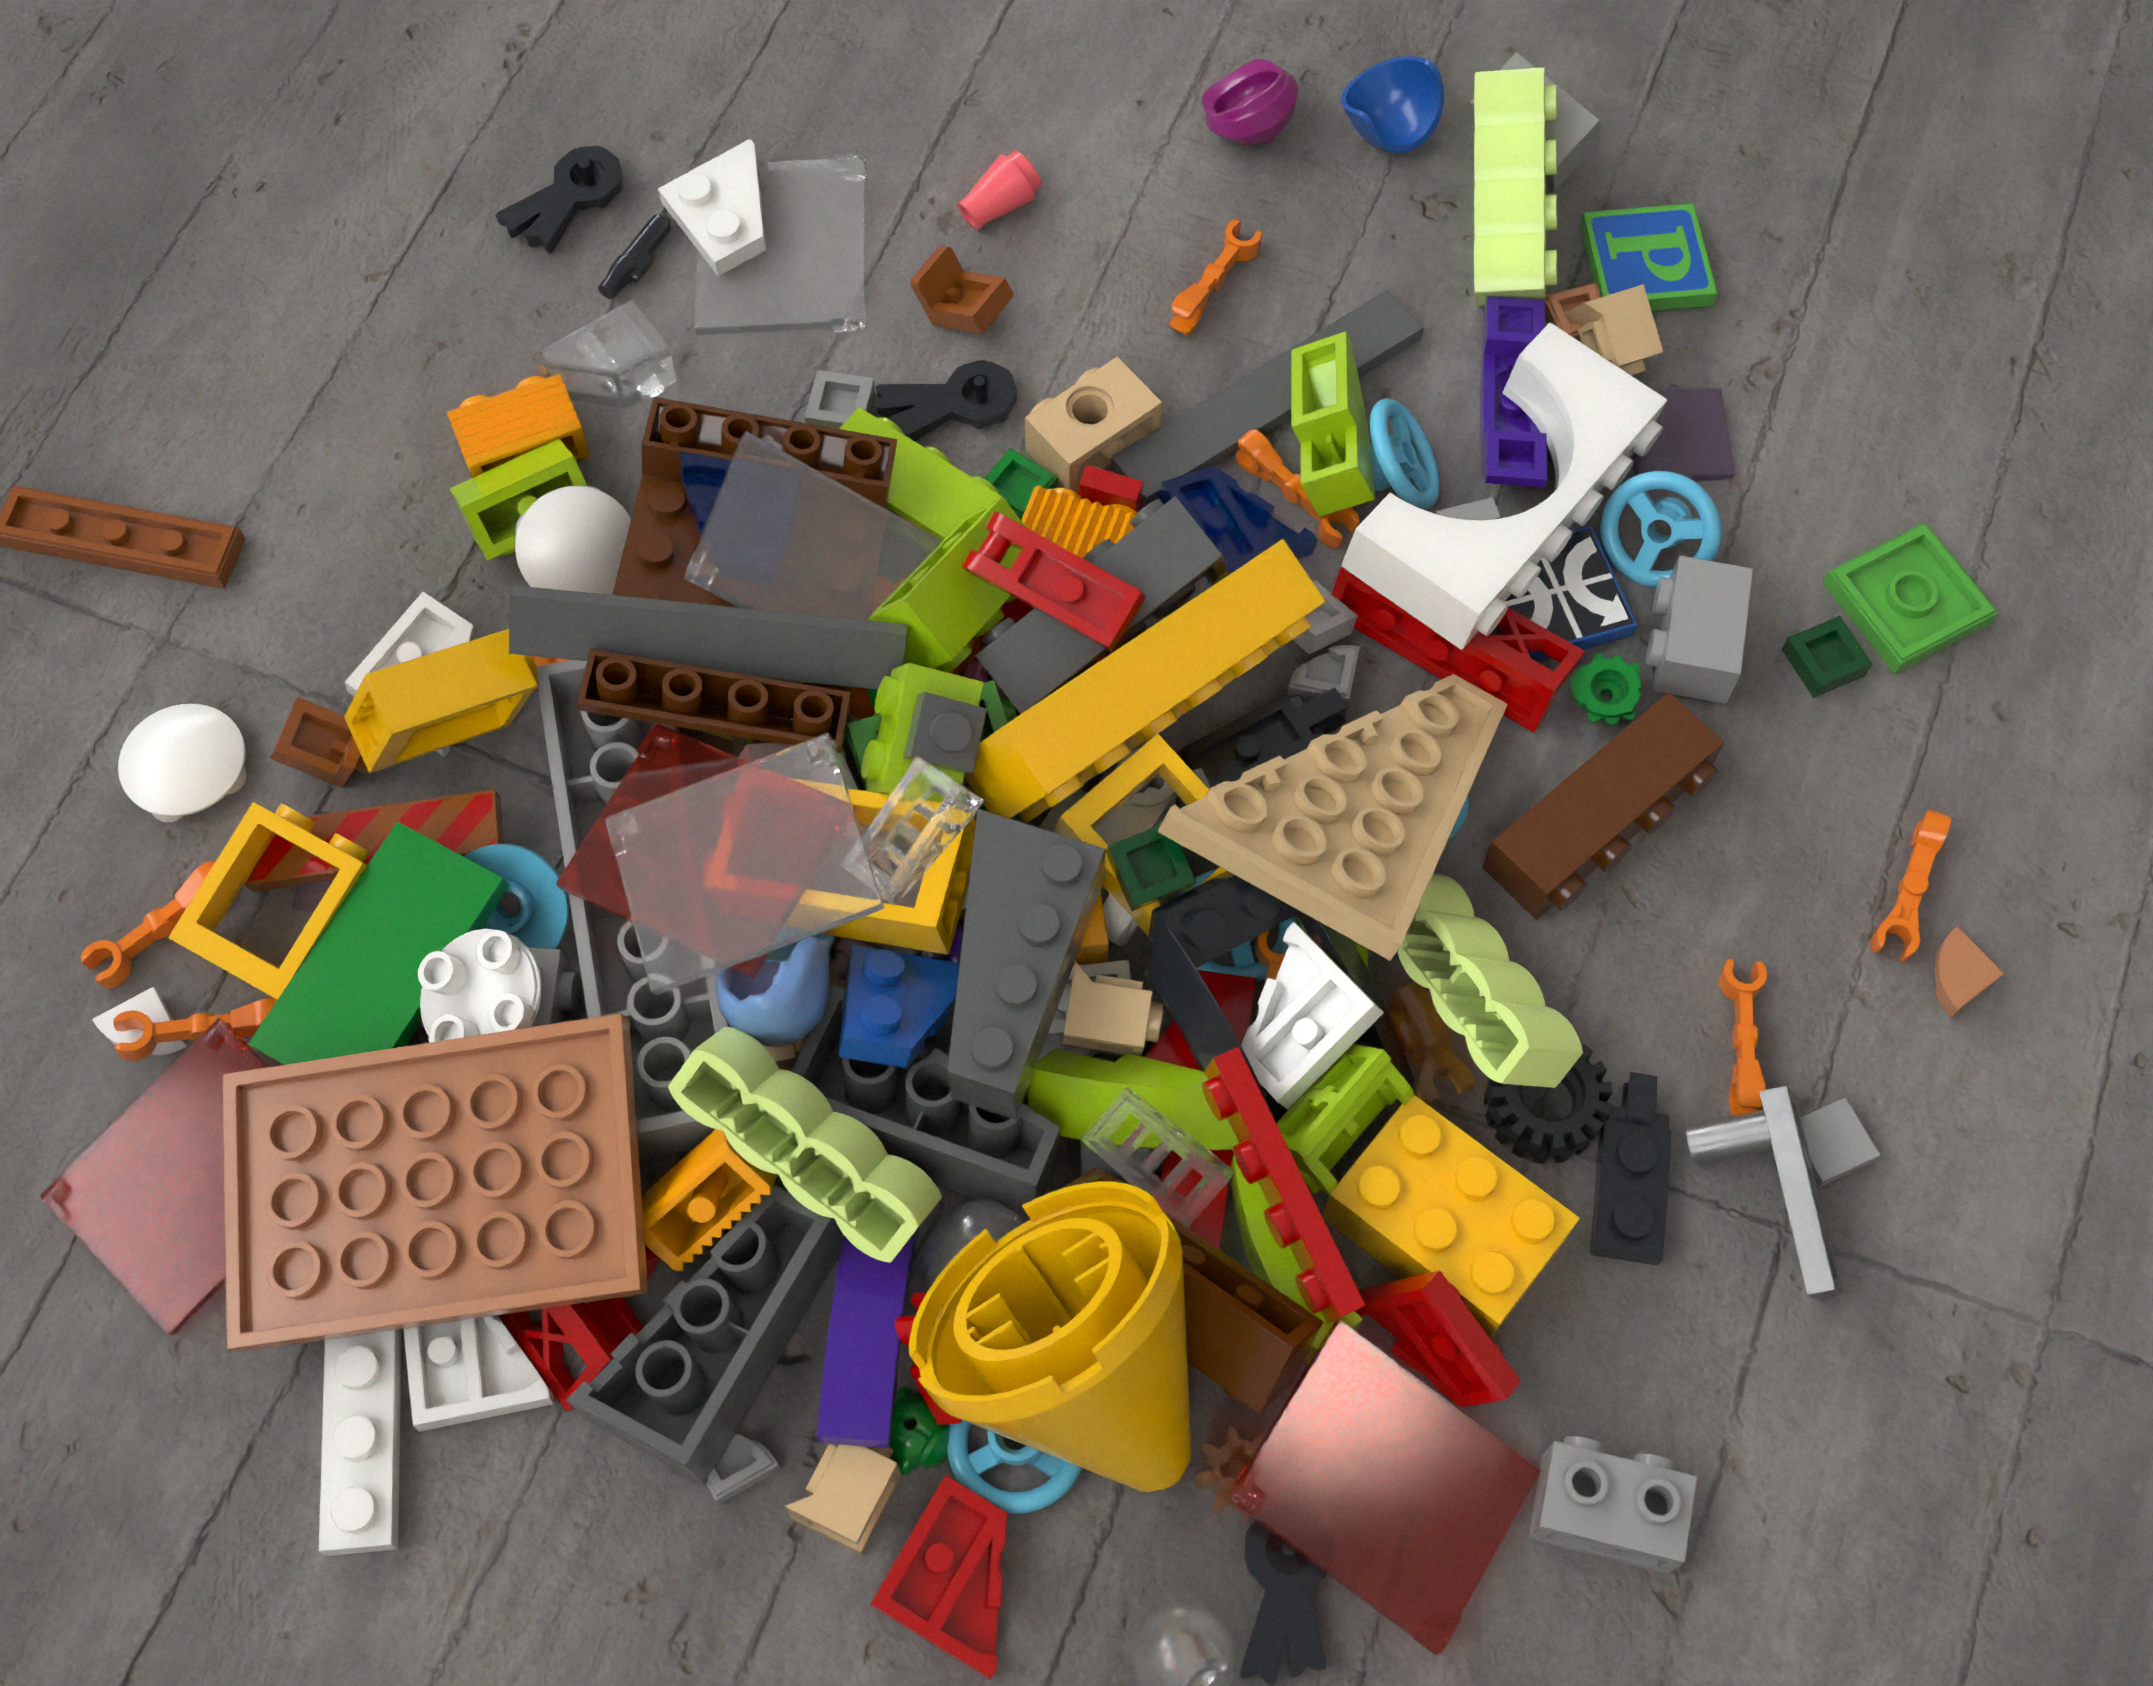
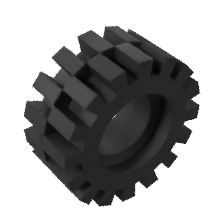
(1552, 1137)

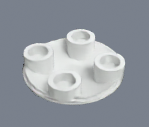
(572, 540)
(182, 761)
(479, 986)

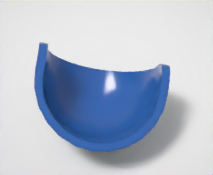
(1396, 103)

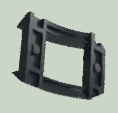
(1214, 921)

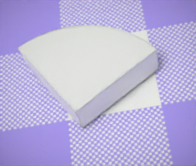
(150, 1004)

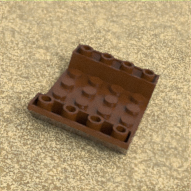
(656, 560)

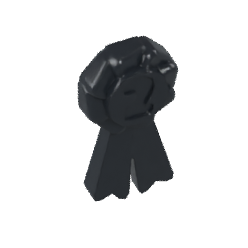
(581, 181)
(973, 395)
(1284, 1608)

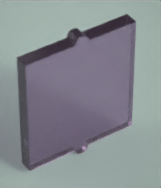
(1692, 437)

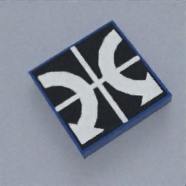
(1577, 596)

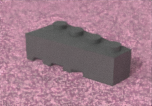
(1158, 557)
(1019, 943)
(920, 1122)
(713, 1345)

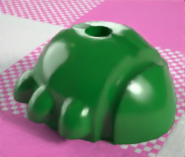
(1610, 678)
(924, 1444)

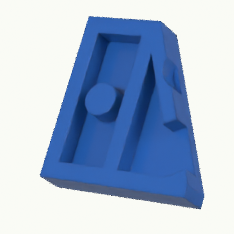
(893, 1004)

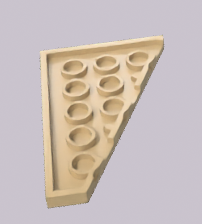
(1354, 816)

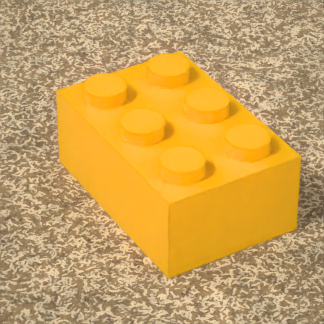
(1445, 1203)

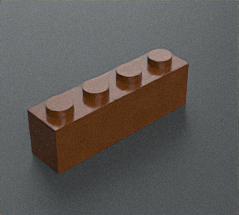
(1603, 806)
(1236, 1322)

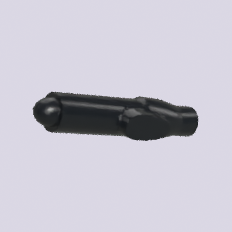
(637, 256)

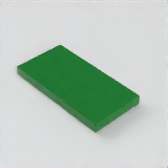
(362, 974)

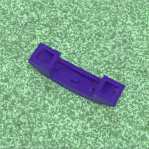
(1509, 440)
(863, 1348)

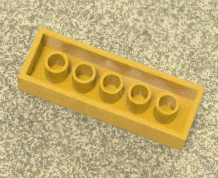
(1144, 686)

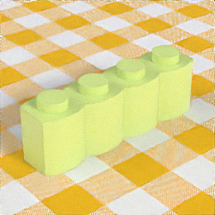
(1511, 184)
(1485, 993)
(791, 1131)

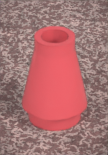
(1002, 188)

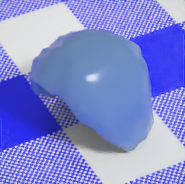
(783, 998)

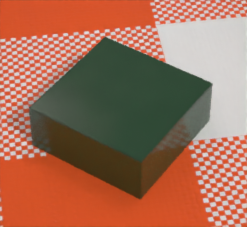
(1826, 656)
(1149, 867)

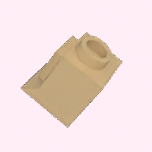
(1619, 328)
(1110, 1015)
(848, 1494)

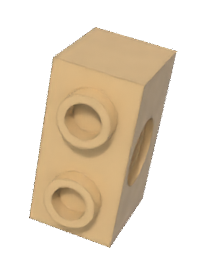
(1105, 395)

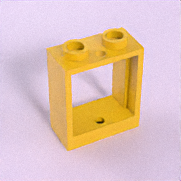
(439, 700)
(1116, 789)
(228, 875)

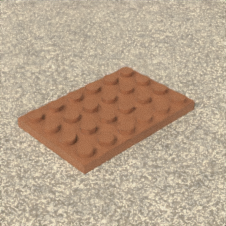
(432, 1184)

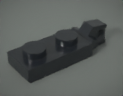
(1265, 733)
(1632, 1177)

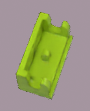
(1338, 1111)

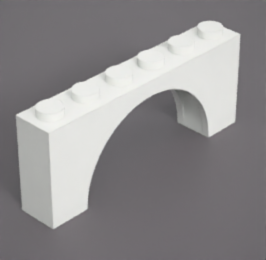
(1462, 570)

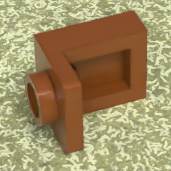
(956, 296)
(318, 744)

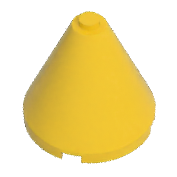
(1069, 1335)

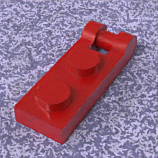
(1056, 582)

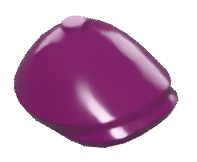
(1251, 103)

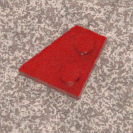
(1441, 1338)
(950, 1577)

